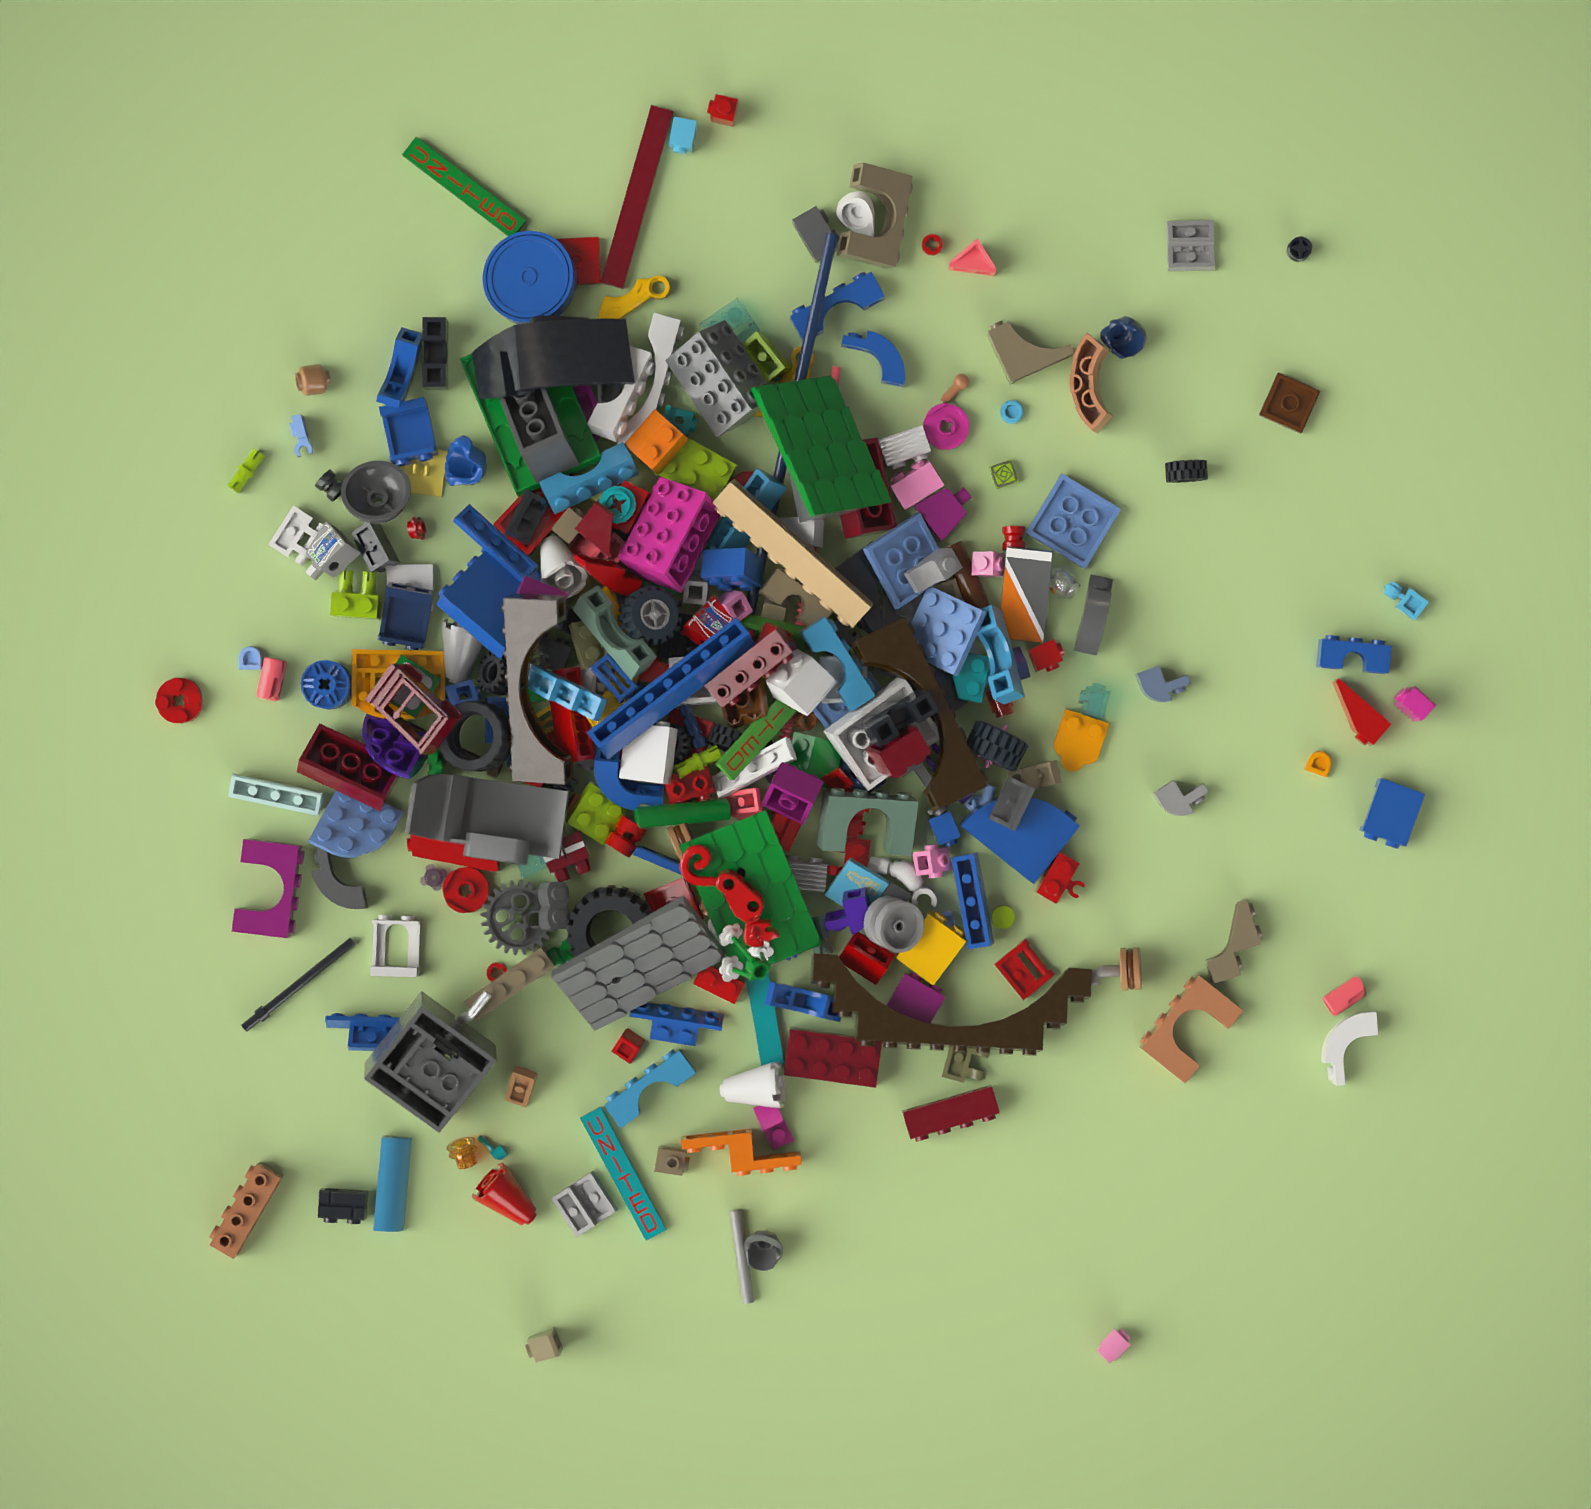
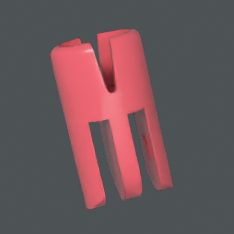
(271, 679)
(1344, 996)

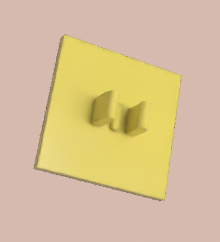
(427, 476)

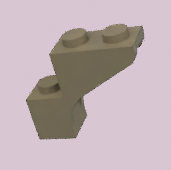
(1242, 936)

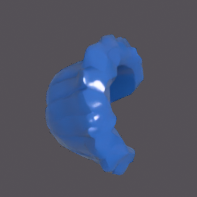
(464, 463)

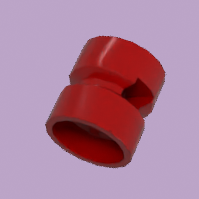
(619, 842)

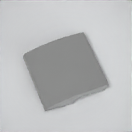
(1190, 245)
(584, 1203)

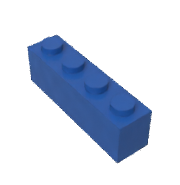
(972, 900)

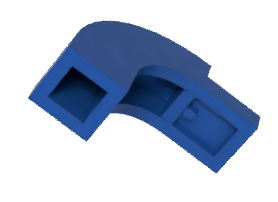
(401, 369)
(621, 791)

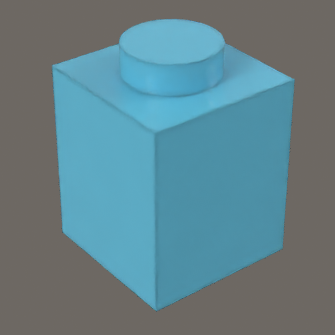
(682, 135)

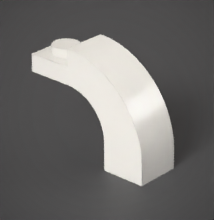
(1340, 1036)

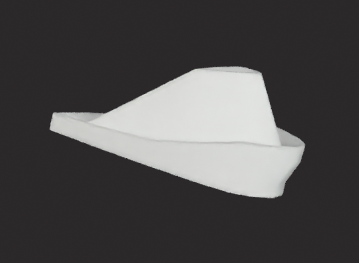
(857, 213)

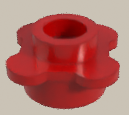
(416, 528)

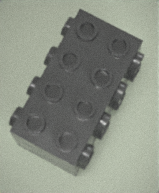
(718, 377)

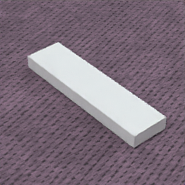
(762, 765)

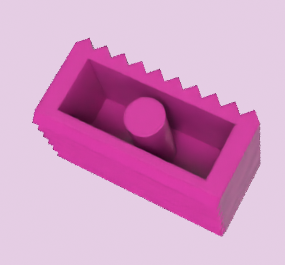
(1413, 703)

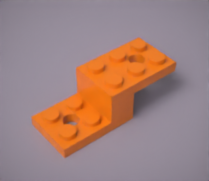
(741, 1151)

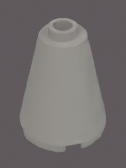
(459, 651)

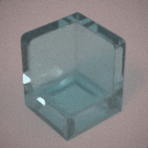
(534, 865)

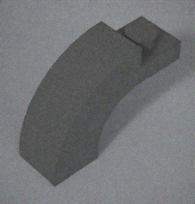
(1094, 615)
(332, 888)

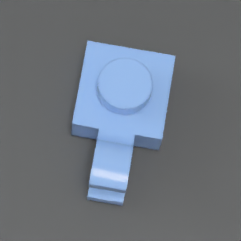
(299, 429)

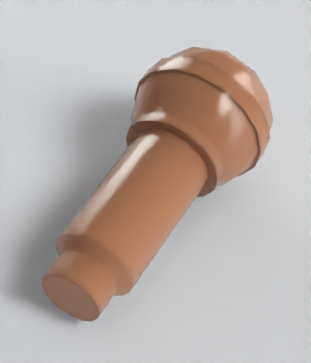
(960, 382)

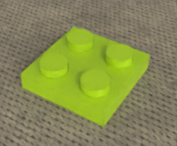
(595, 814)

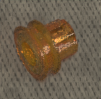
(463, 1152)

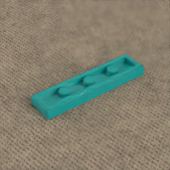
(764, 1022)

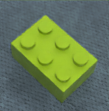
(699, 469)

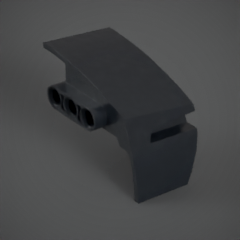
(553, 354)

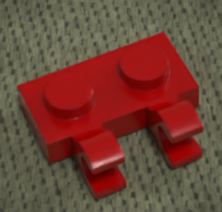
(856, 849)

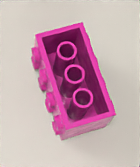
(670, 534)

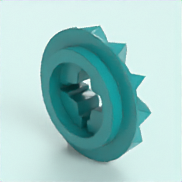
(621, 494)

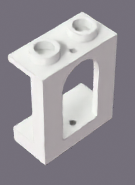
(379, 939)

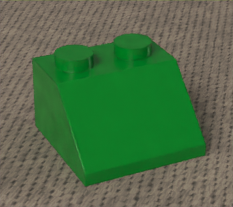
(815, 755)

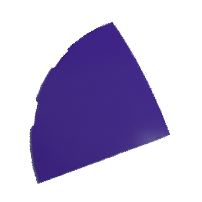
(391, 747)

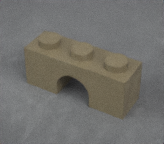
(781, 585)

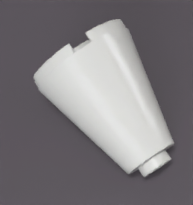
(560, 568)
(756, 1087)

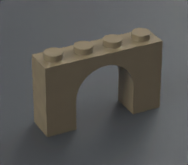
(893, 191)
(514, 980)

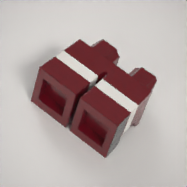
(576, 853)

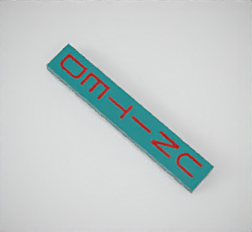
(623, 1173)

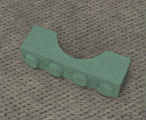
(597, 614)

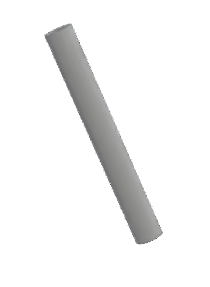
(742, 1264)

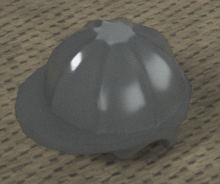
(763, 1250)

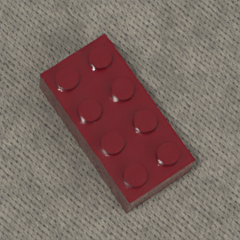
(871, 519)
(346, 767)
(831, 1058)

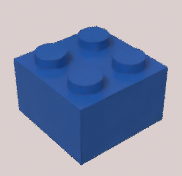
(732, 569)

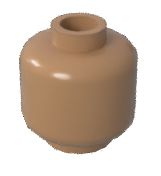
(312, 379)

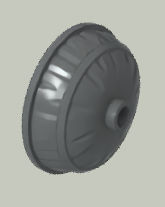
(374, 483)

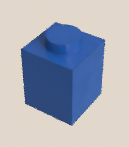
(944, 829)

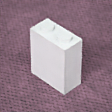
(650, 755)

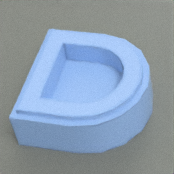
(250, 659)

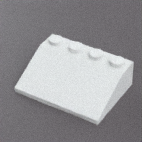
(851, 739)

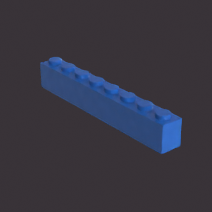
(671, 688)

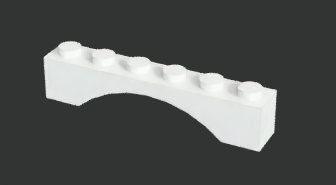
(663, 336)

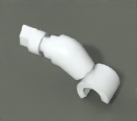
(904, 872)

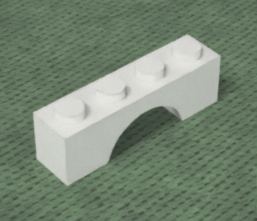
(611, 417)

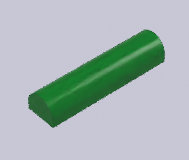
(682, 813)

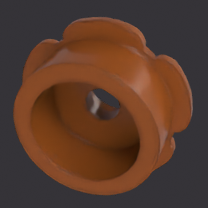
(809, 724)

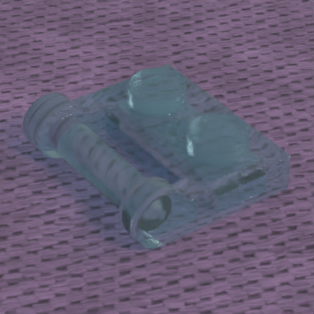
(735, 315)

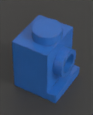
(465, 688)

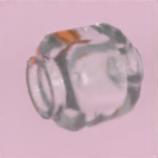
(1064, 582)

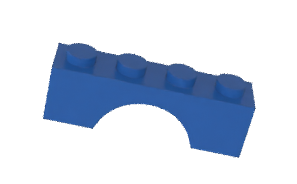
(862, 292)

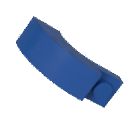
(883, 350)
(801, 1000)

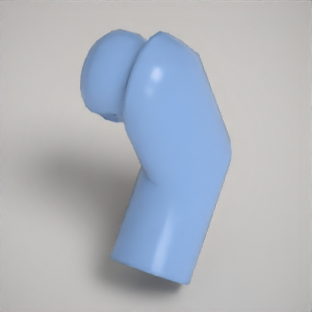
(987, 795)

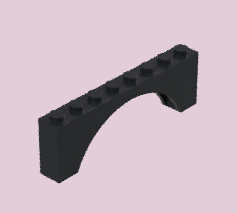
(861, 574)

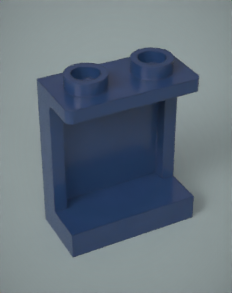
(405, 616)

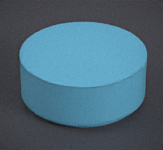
(1011, 412)

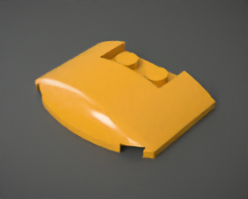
(370, 666)

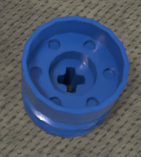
(340, 684)

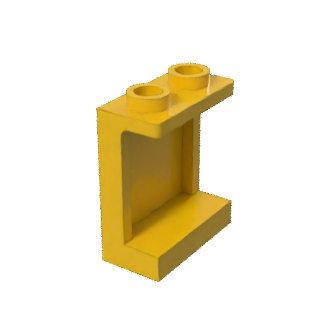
(935, 948)

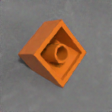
(656, 441)

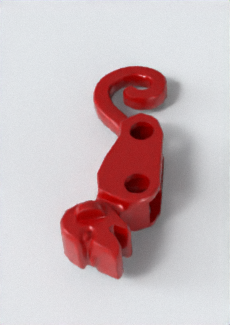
(737, 895)

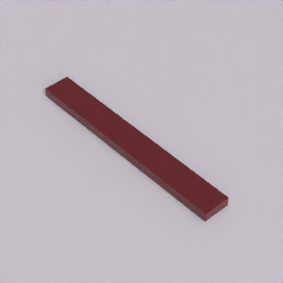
(637, 197)

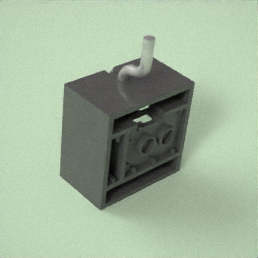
(413, 1063)

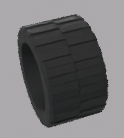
(499, 749)

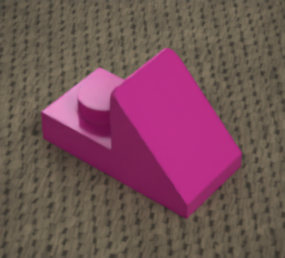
(773, 1126)

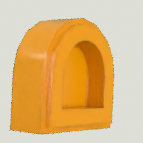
(1319, 763)

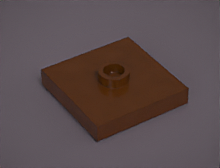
(1289, 403)

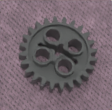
(504, 901)

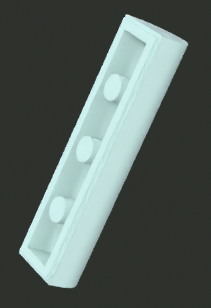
(276, 794)

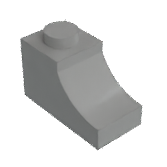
(933, 569)

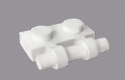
(291, 532)

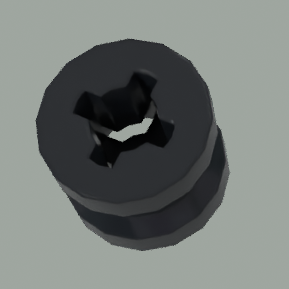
(1299, 244)

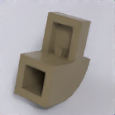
(1038, 775)

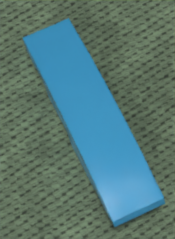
(565, 692)

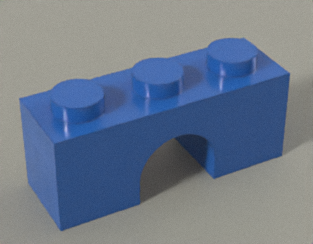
(1374, 655)

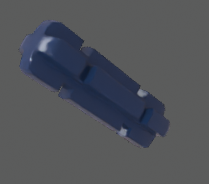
(692, 726)

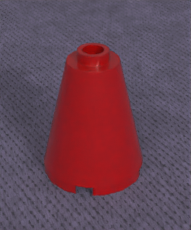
(505, 1196)

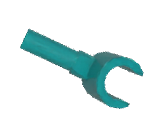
(497, 1153)

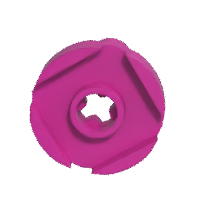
(942, 439)

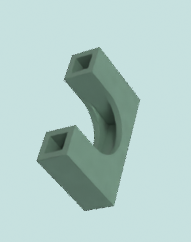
(840, 807)

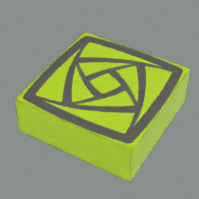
(1003, 474)

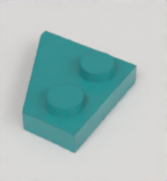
(972, 678)

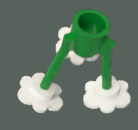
(757, 957)

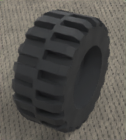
(596, 902)

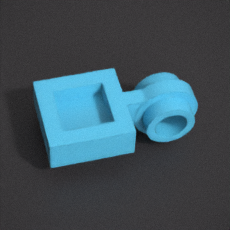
(1410, 603)

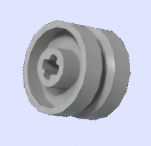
(894, 924)

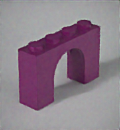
(279, 919)

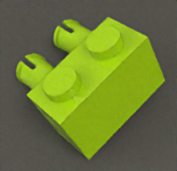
(766, 356)
(350, 605)

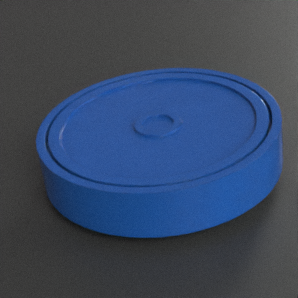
(529, 277)

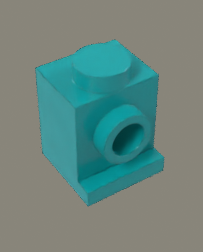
(689, 424)

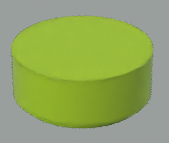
(1002, 917)

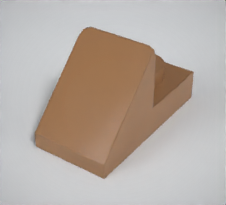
(521, 1086)

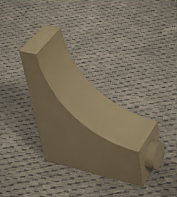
(1018, 356)

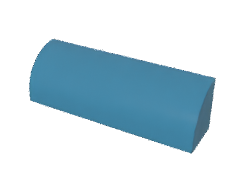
(767, 491)
(392, 1184)

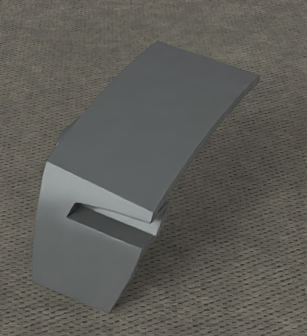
(489, 817)

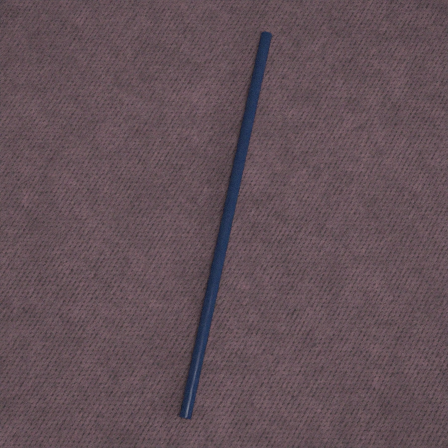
(802, 369)

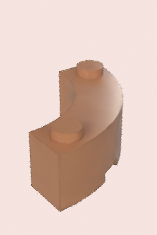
(1084, 383)

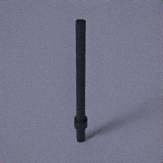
(263, 1013)

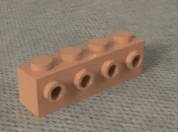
(246, 1209)

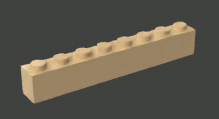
(793, 553)

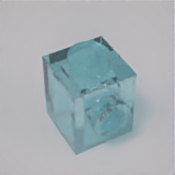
(1094, 700)

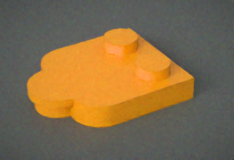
(1079, 740)

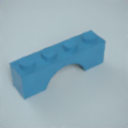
(566, 491)
(1004, 675)
(854, 688)
(674, 1070)

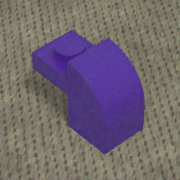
(855, 906)

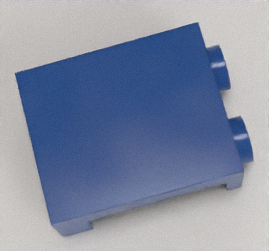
(409, 432)
(1392, 813)

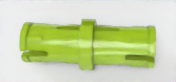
(246, 470)
(697, 761)

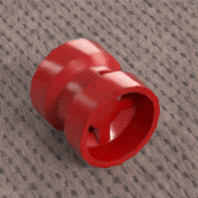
(1013, 536)

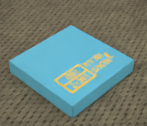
(856, 876)

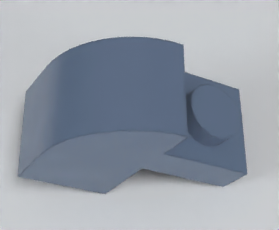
(1154, 686)

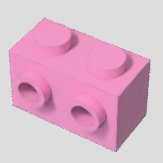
(915, 483)

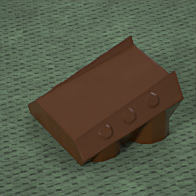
(749, 708)

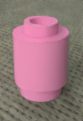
(1114, 1345)

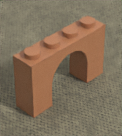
(1160, 1042)

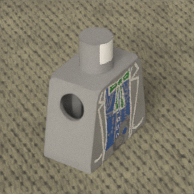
(330, 552)

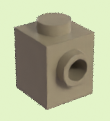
(671, 1161)

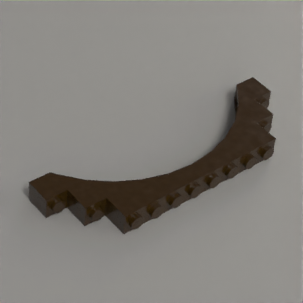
(883, 1025)

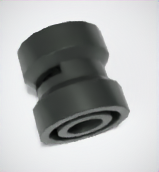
(330, 485)

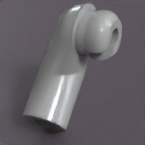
(1104, 971)

